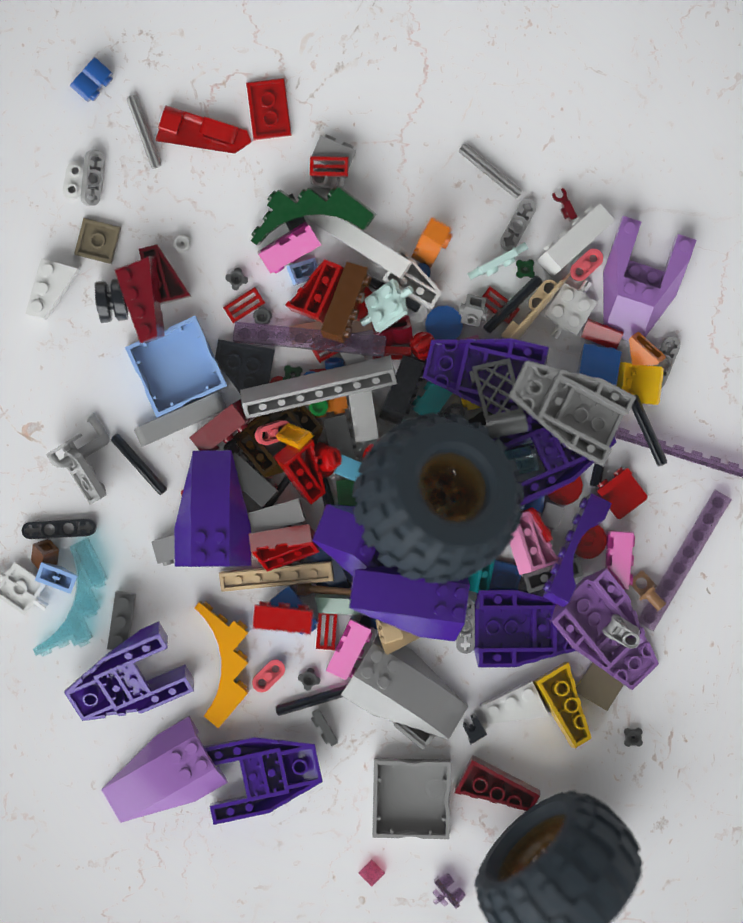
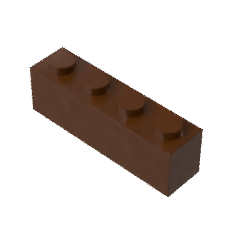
(345, 302)

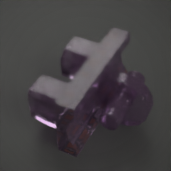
(454, 897)

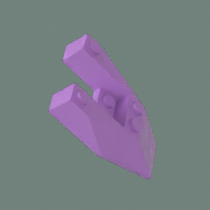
(635, 292)

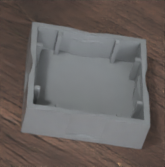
(401, 800)

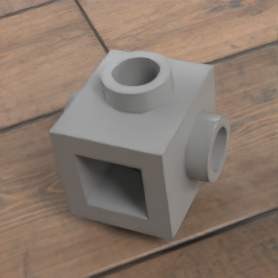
(472, 314)

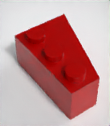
(283, 617)

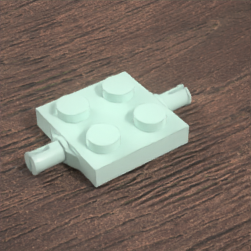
(492, 266)
(386, 305)

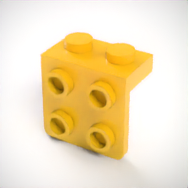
(641, 381)

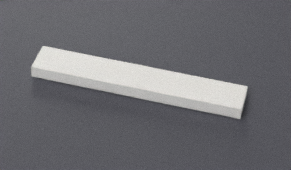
(363, 243)

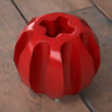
(420, 345)

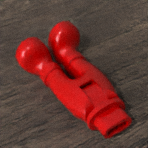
(330, 458)

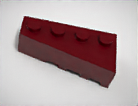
(143, 298)
(495, 785)

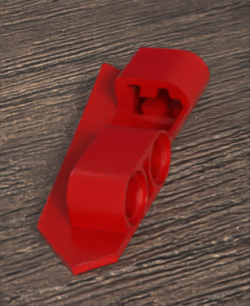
(200, 132)

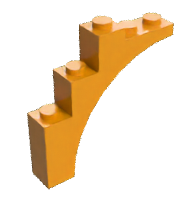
(232, 663)

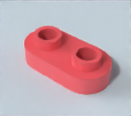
(586, 265)
(270, 430)
(268, 675)

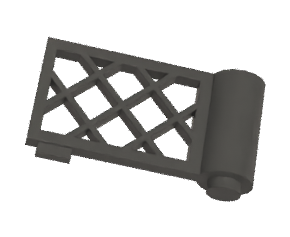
(501, 423)

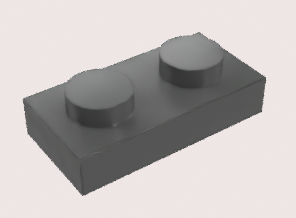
(327, 735)

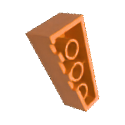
(433, 239)

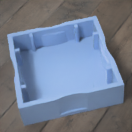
(177, 367)

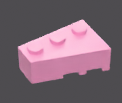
(529, 546)

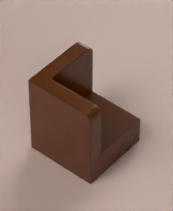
(45, 552)

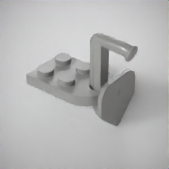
(76, 464)

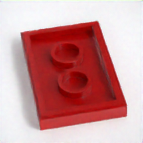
(268, 109)

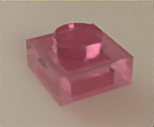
(371, 872)

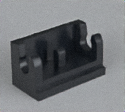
(474, 732)

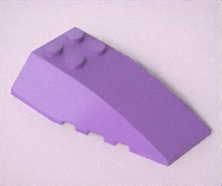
(585, 617)
(164, 774)

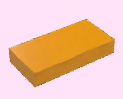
(294, 435)

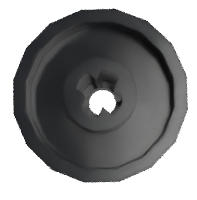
(108, 301)

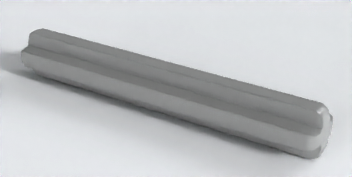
(143, 132)
(490, 171)

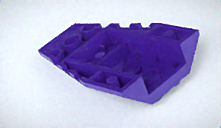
(452, 360)
(212, 515)
(409, 604)
(515, 629)

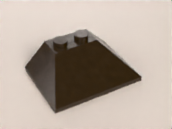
(263, 455)

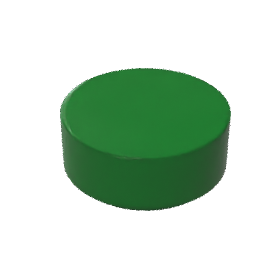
(319, 408)

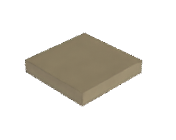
(97, 240)
(599, 687)

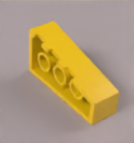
(562, 700)

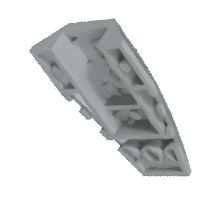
(573, 407)
(404, 691)

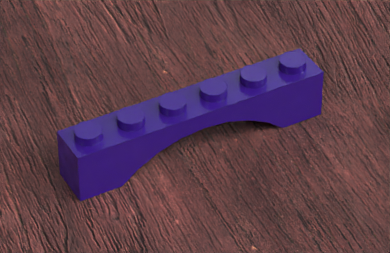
(562, 582)

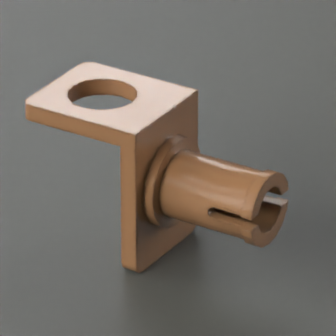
(649, 591)

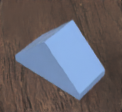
(302, 270)
(56, 577)

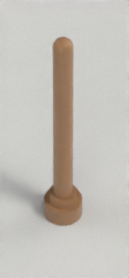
(307, 589)

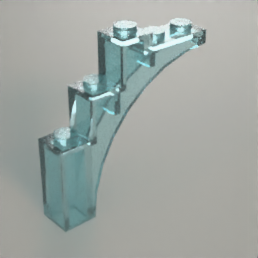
(74, 627)

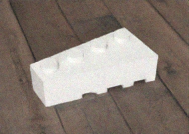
(576, 239)

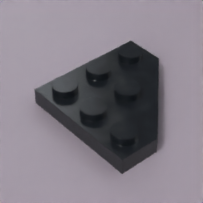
(244, 363)

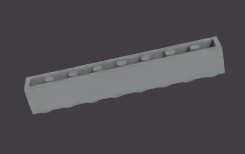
(318, 387)
(261, 520)

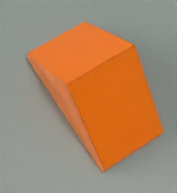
(643, 351)

